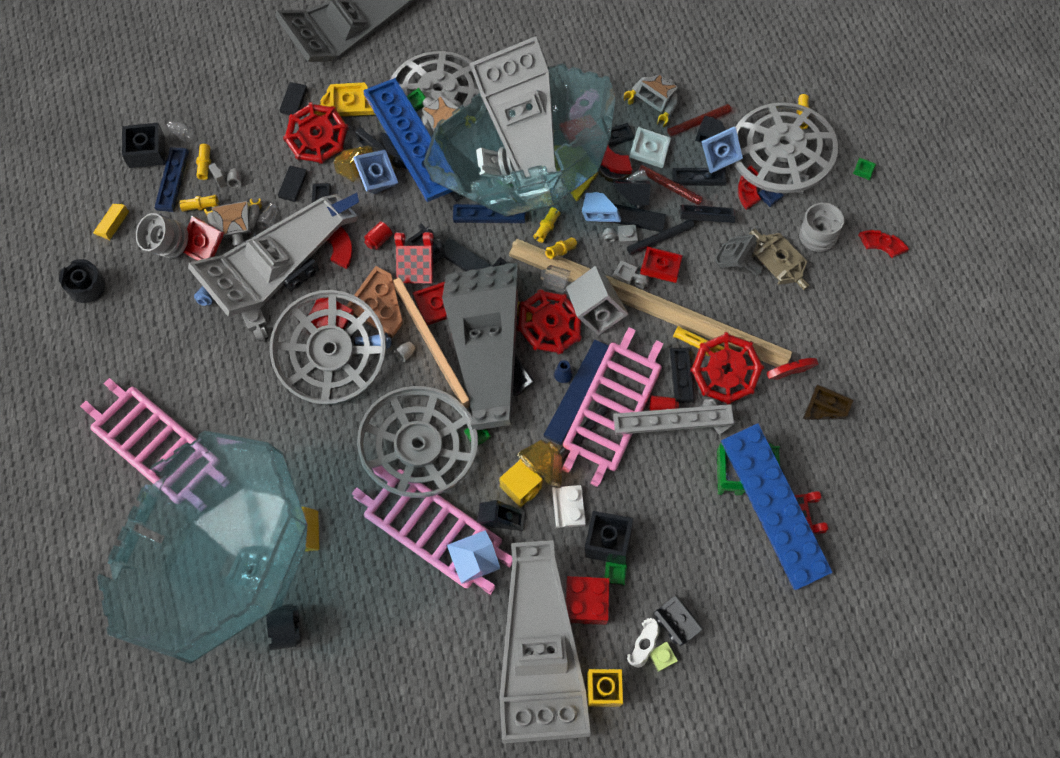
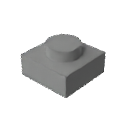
(218, 174)

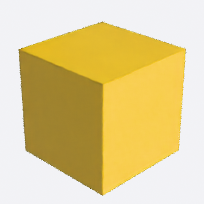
(520, 483)
(604, 688)

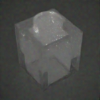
(555, 278)

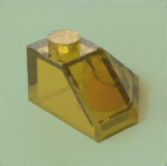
(345, 164)
(545, 460)

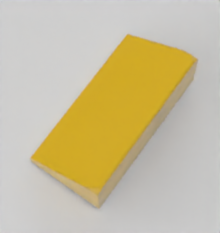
(111, 221)
(312, 520)

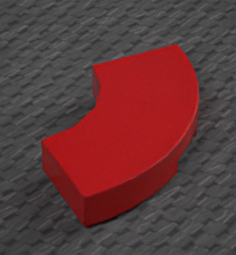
(616, 163)
(747, 191)
(883, 241)
(341, 248)
(792, 368)

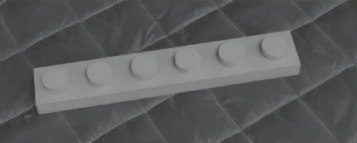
(673, 419)

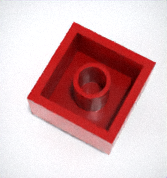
(587, 600)

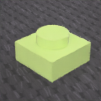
(663, 656)

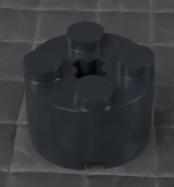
(82, 281)
(282, 627)

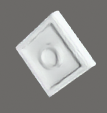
(650, 147)

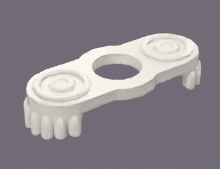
(651, 632)

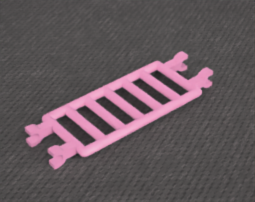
(592, 395)
(123, 449)
(417, 547)

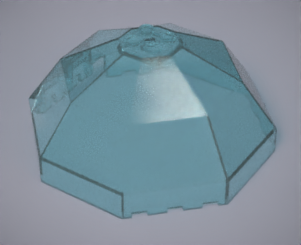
(581, 131)
(222, 512)

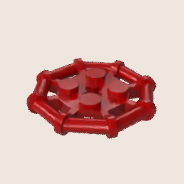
(317, 142)
(545, 330)
(717, 374)

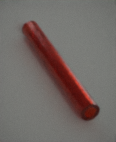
(698, 120)
(671, 185)

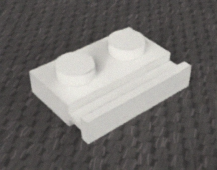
(488, 162)
(568, 506)

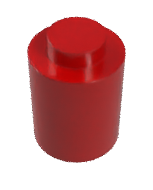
(377, 236)
(663, 403)

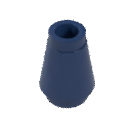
(563, 372)

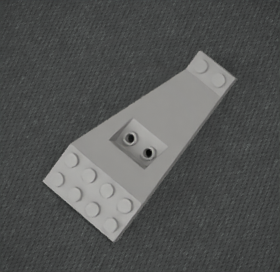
(510, 82)
(258, 267)
(543, 691)

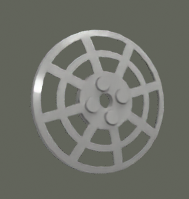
(438, 78)
(786, 153)
(319, 339)
(414, 431)

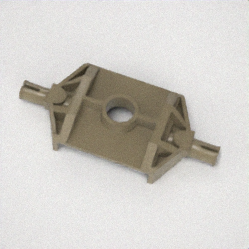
(785, 270)

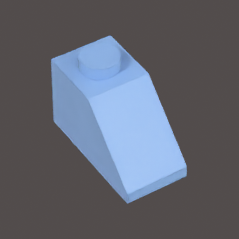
(599, 208)

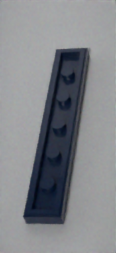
(575, 394)

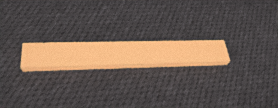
(431, 343)

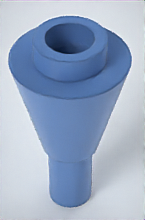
(203, 297)
(374, 340)

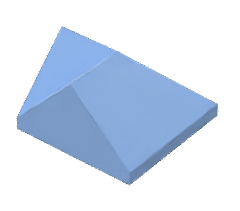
(722, 149)
(375, 171)
(473, 556)

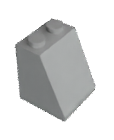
(596, 301)

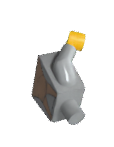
(656, 92)
(437, 110)
(235, 219)

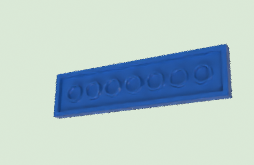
(405, 133)
(776, 507)

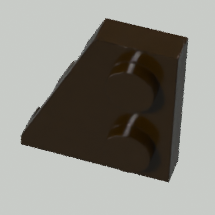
(827, 405)

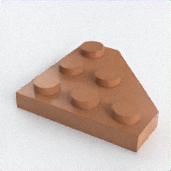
(380, 295)

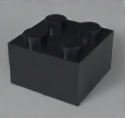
(143, 145)
(609, 537)

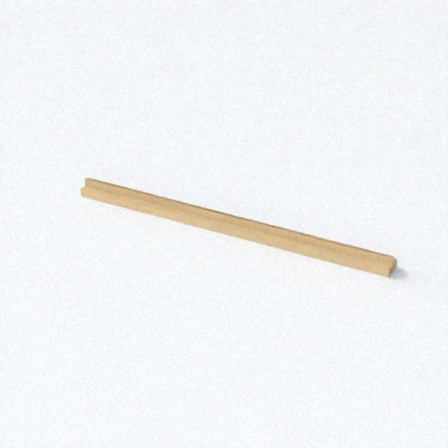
(655, 305)

